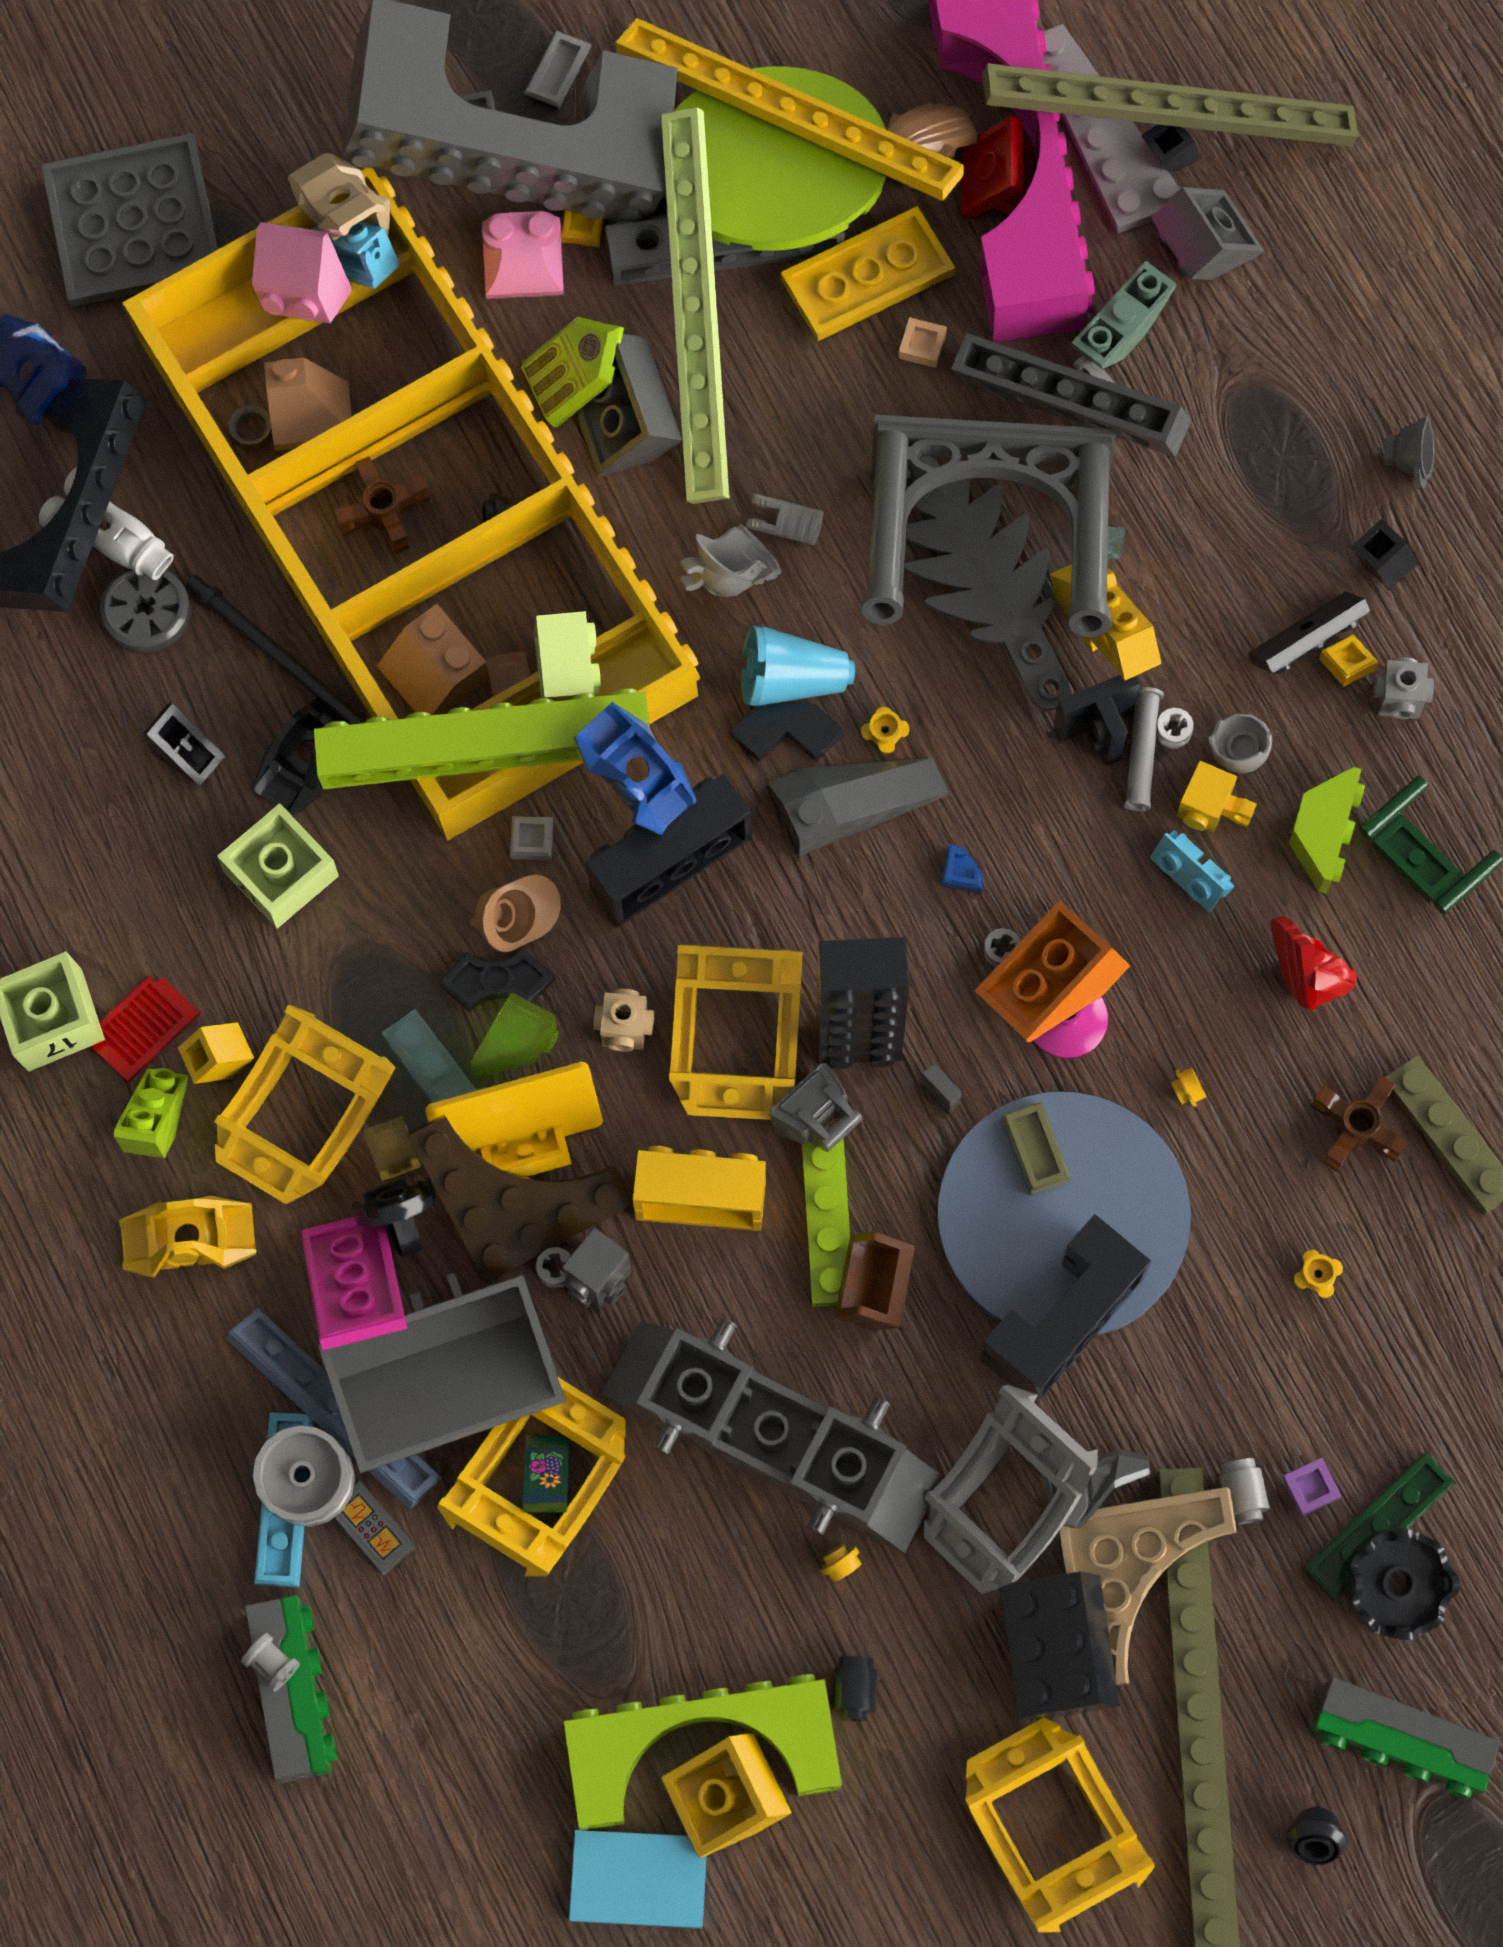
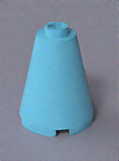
(791, 668)

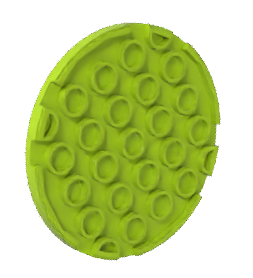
(778, 186)

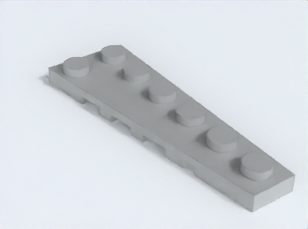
(1113, 151)

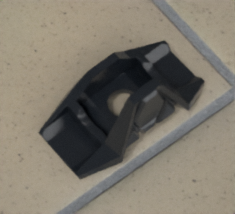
(282, 774)

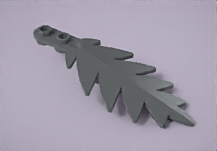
(985, 571)

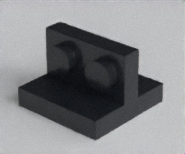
(1100, 713)

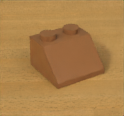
(433, 664)

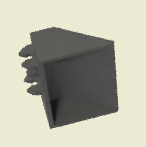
(444, 1375)

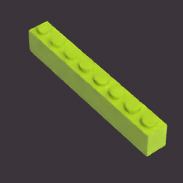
(461, 740)

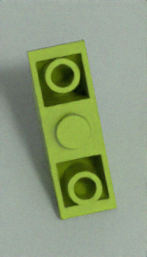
(1324, 826)
(152, 1114)

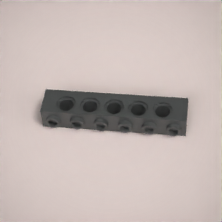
(635, 265)
(1071, 394)

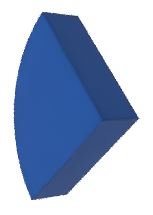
(961, 871)

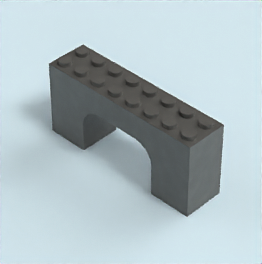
(416, 125)

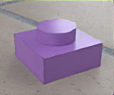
(1311, 1487)

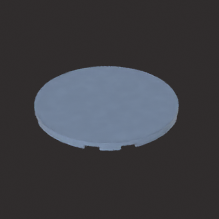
(1012, 1244)

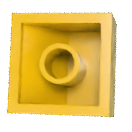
(726, 1794)

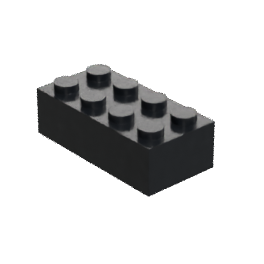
(651, 865)

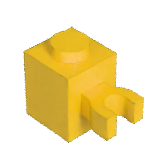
(1210, 798)

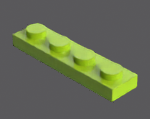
(826, 1220)

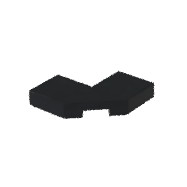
(802, 723)

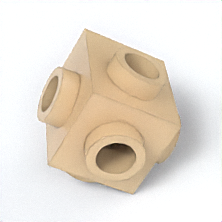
(627, 1033)

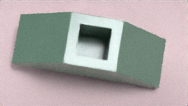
(1125, 317)

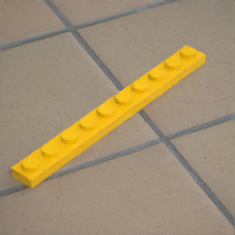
(794, 110)

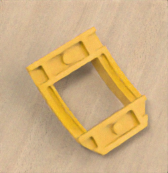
(734, 970)
(329, 1054)
(505, 1524)
(1082, 1880)

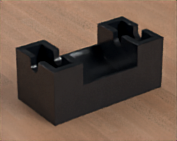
(1107, 1276)

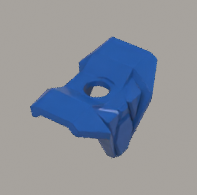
(609, 745)

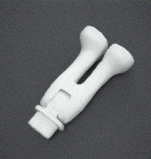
(125, 541)

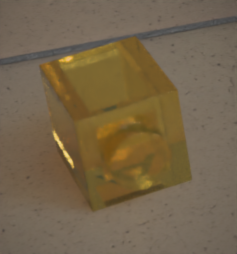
(391, 1148)

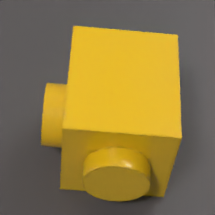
(215, 1053)

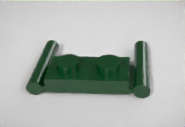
(1417, 857)

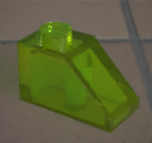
(515, 1037)

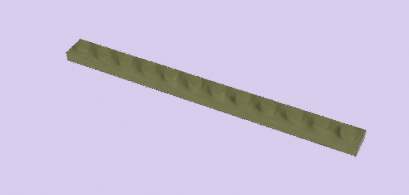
(1200, 1734)

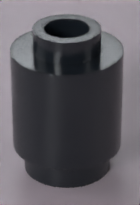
(854, 1688)

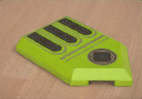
(572, 367)

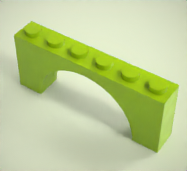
(609, 1746)

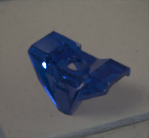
(51, 366)

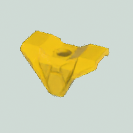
(223, 1240)

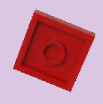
(996, 169)

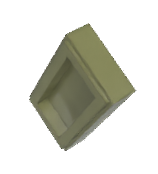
(1036, 1148)

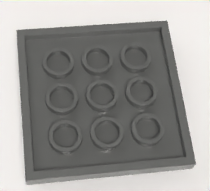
(128, 217)

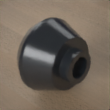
(1316, 1836)

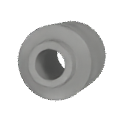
(1246, 1490)

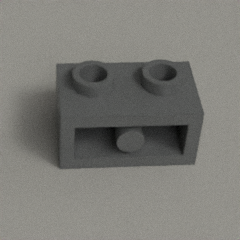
(597, 1271)

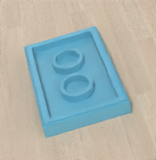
(637, 1880)

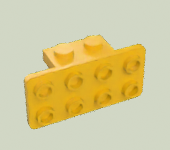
(525, 1120)

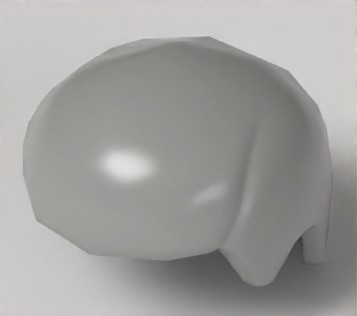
(1240, 743)

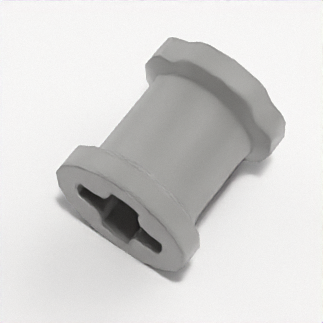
(270, 1662)

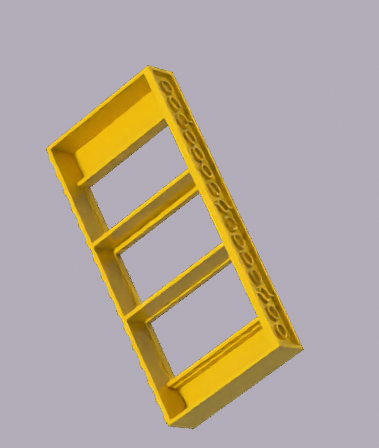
(212, 324)

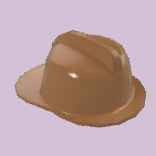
(517, 912)

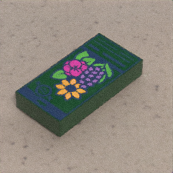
(546, 1473)

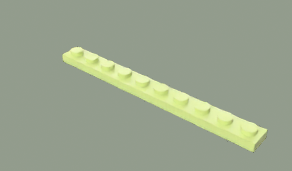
(695, 306)

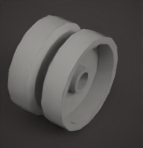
(322, 1494)

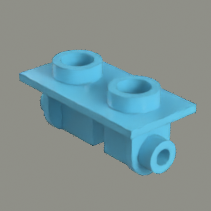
(1179, 860)

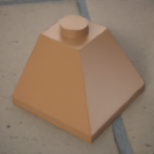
(303, 401)

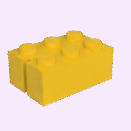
(699, 1188)

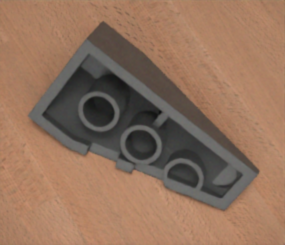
(845, 799)

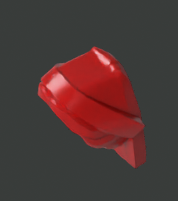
(1308, 968)

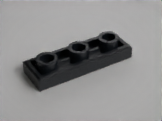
(1309, 633)

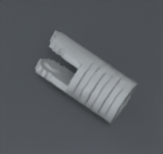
(793, 521)

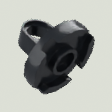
(396, 1205)

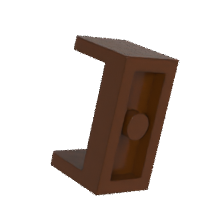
(875, 1281)

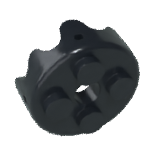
(1427, 1590)

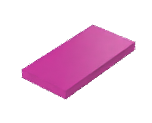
(352, 1282)

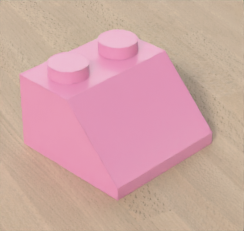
(298, 273)

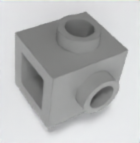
(1403, 688)

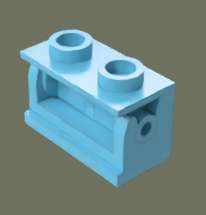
(365, 254)

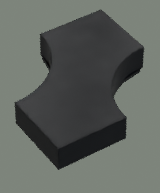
(478, 981)

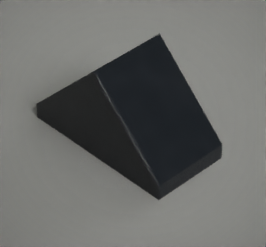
(182, 745)

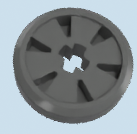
(144, 632)

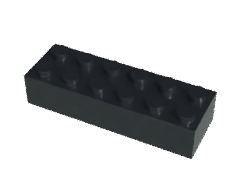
(861, 1001)

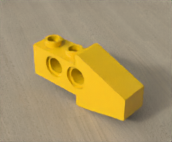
(1131, 638)

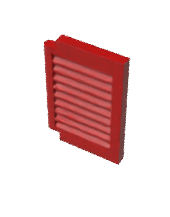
(143, 1026)

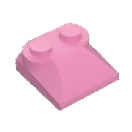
(522, 255)

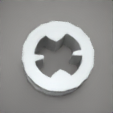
(1182, 718)

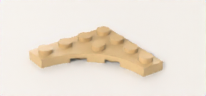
(1135, 1545)

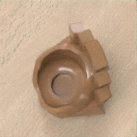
(935, 128)

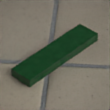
(1395, 1507)

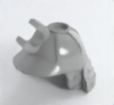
(729, 563)

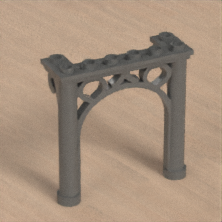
(991, 452)

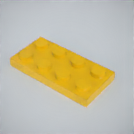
(867, 273)

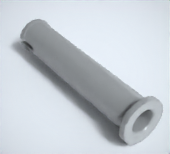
(1142, 749)

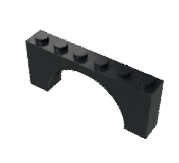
(50, 563)

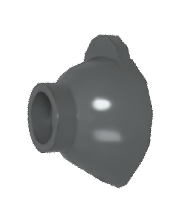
(1412, 451)

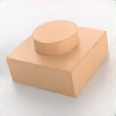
(922, 342)

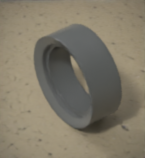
(246, 412)

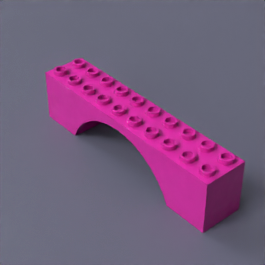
(1035, 257)

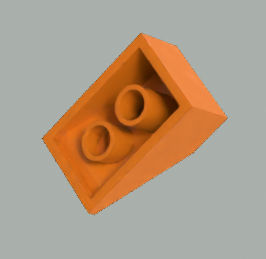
(1051, 974)

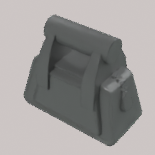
(811, 1107)

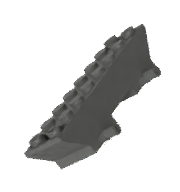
(804, 1449)

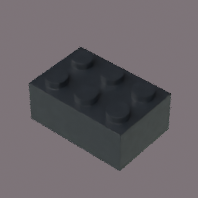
(1059, 1646)

